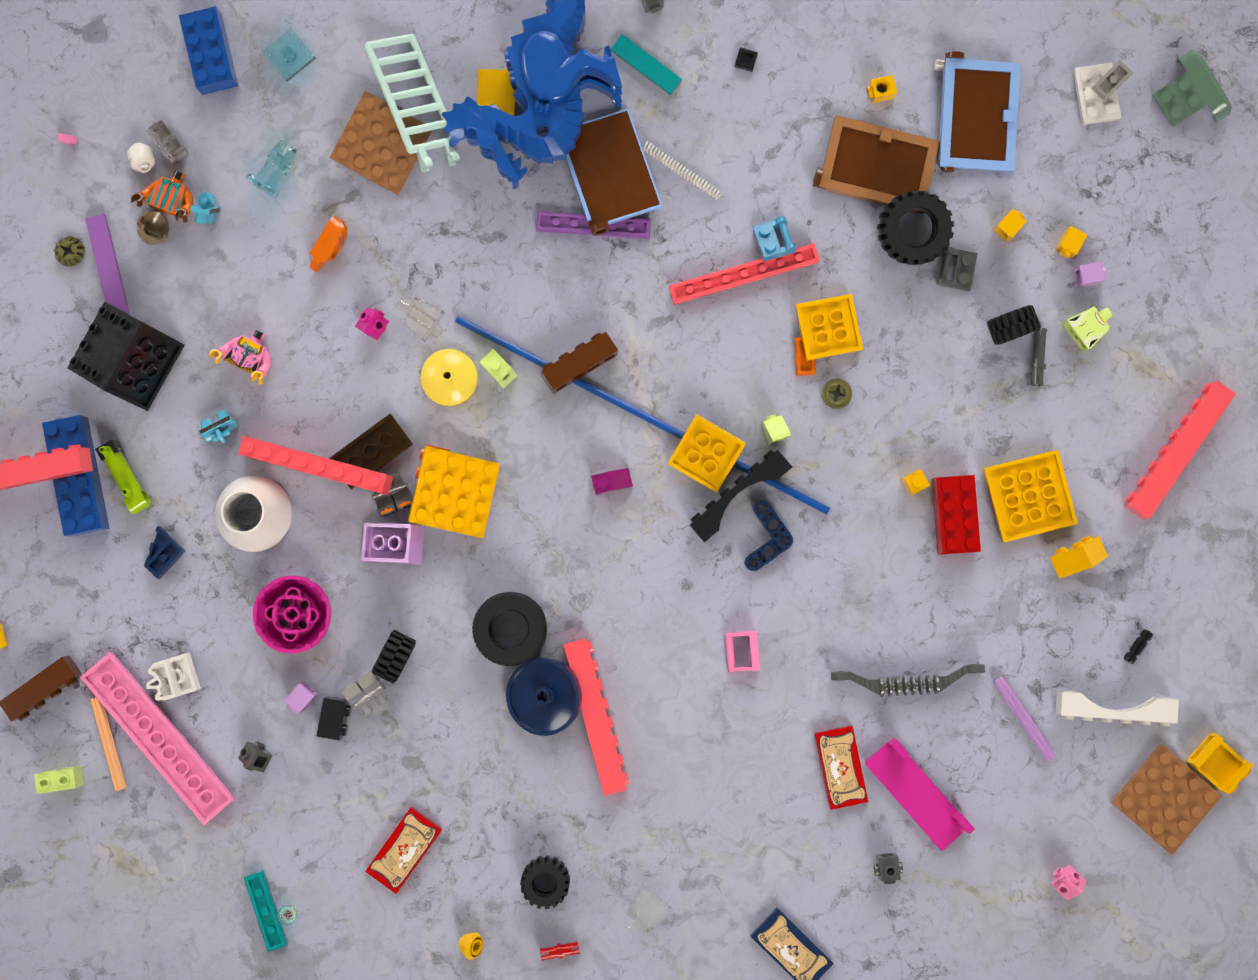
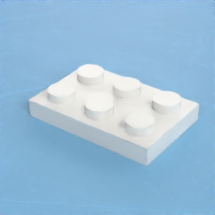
(1091, 106)

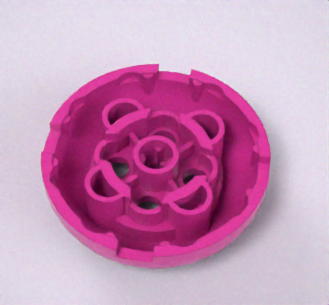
(269, 613)

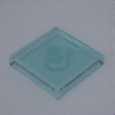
(288, 55)

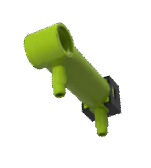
(134, 496)

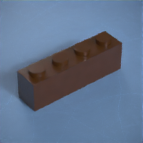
(579, 362)
(40, 688)

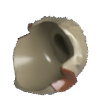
(152, 227)

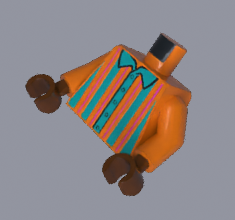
(167, 196)

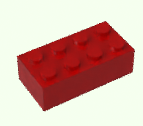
(956, 514)

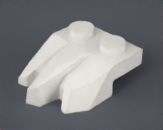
(173, 677)

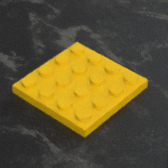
(453, 492)
(1030, 496)

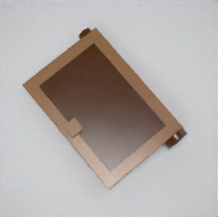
(875, 162)

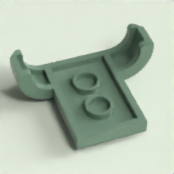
(1193, 92)

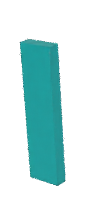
(646, 64)
(265, 910)

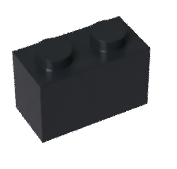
(333, 718)

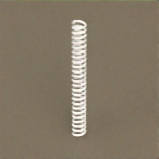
(681, 172)

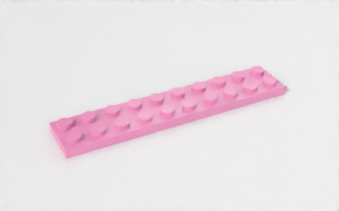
(157, 738)

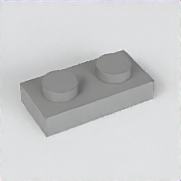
(1112, 80)

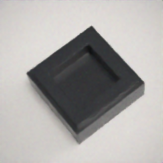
(746, 59)

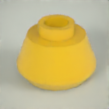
(471, 945)

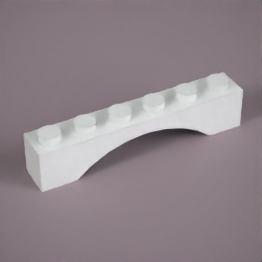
(1154, 710)

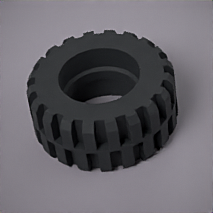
(940, 222)

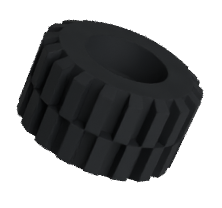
(1013, 324)
(393, 656)
(540, 898)

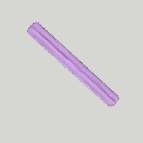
(1024, 719)

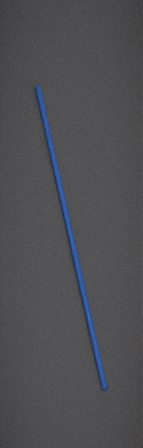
(631, 409)

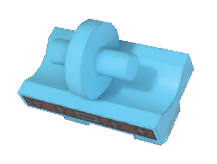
(204, 210)
(218, 429)

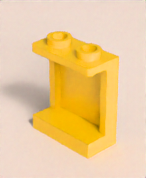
(1219, 764)

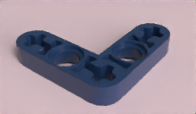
(774, 542)

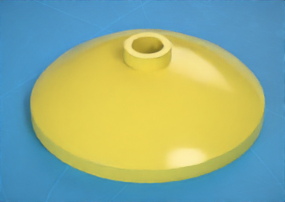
(456, 388)

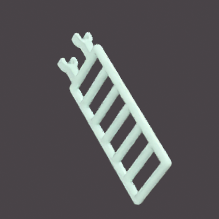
(420, 149)

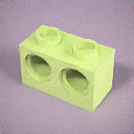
(59, 779)

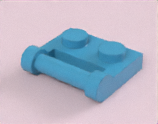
(768, 240)

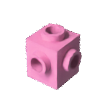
(1068, 882)

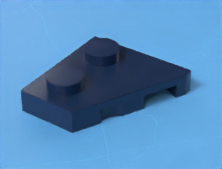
(162, 553)

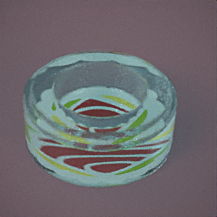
(287, 914)

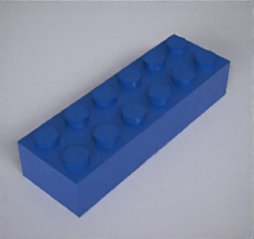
(78, 495)

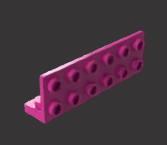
(917, 794)

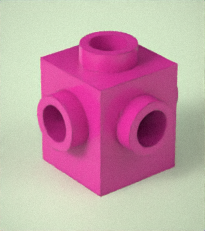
(372, 323)

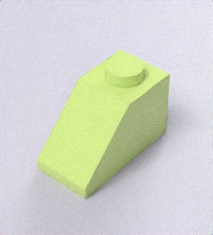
(775, 429)

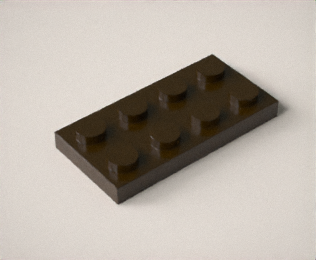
(375, 446)

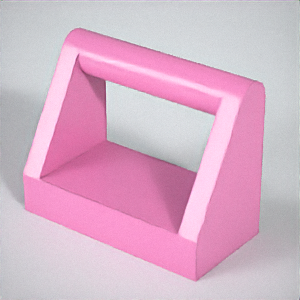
(753, 650)

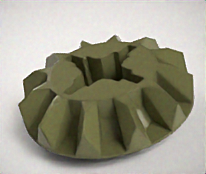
(69, 259)
(844, 389)

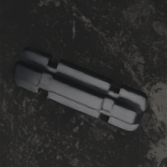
(1138, 646)

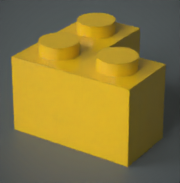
(1079, 557)

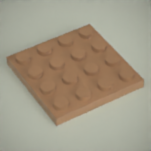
(374, 145)
(1166, 799)

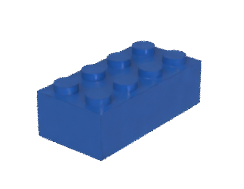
(208, 50)

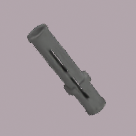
(1038, 357)

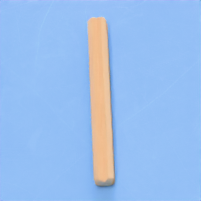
(108, 744)

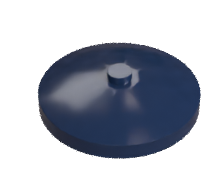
(543, 696)

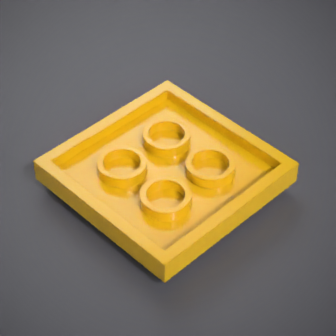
(829, 327)
(706, 453)

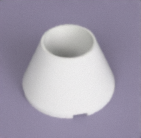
(275, 513)

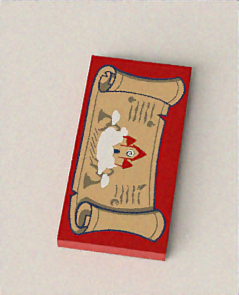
(841, 767)
(403, 850)

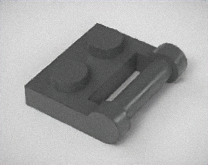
(963, 269)

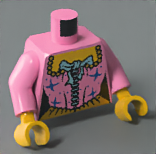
(246, 355)

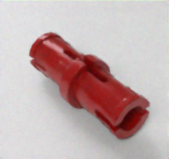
(559, 951)

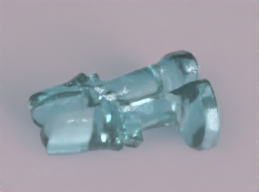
(274, 159)

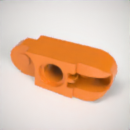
(328, 243)

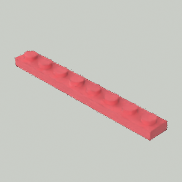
(742, 274)

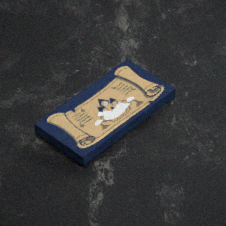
(791, 947)

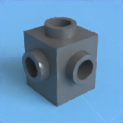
(255, 756)
(886, 861)

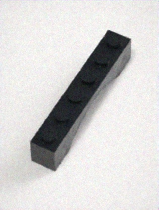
(771, 469)

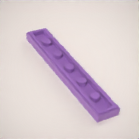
(578, 224)
(107, 262)

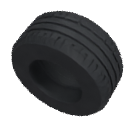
(483, 633)

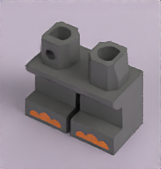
(402, 498)

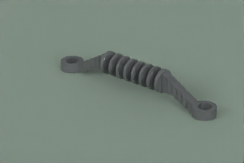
(938, 682)

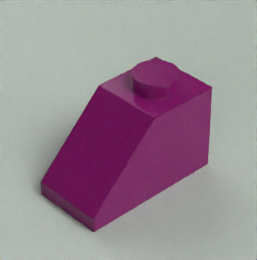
(611, 481)

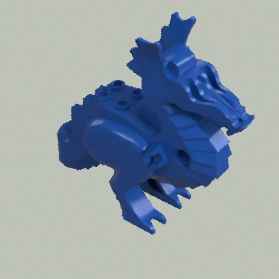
(547, 90)

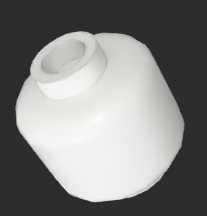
(141, 157)

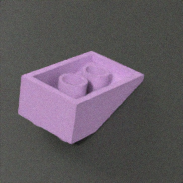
(392, 543)

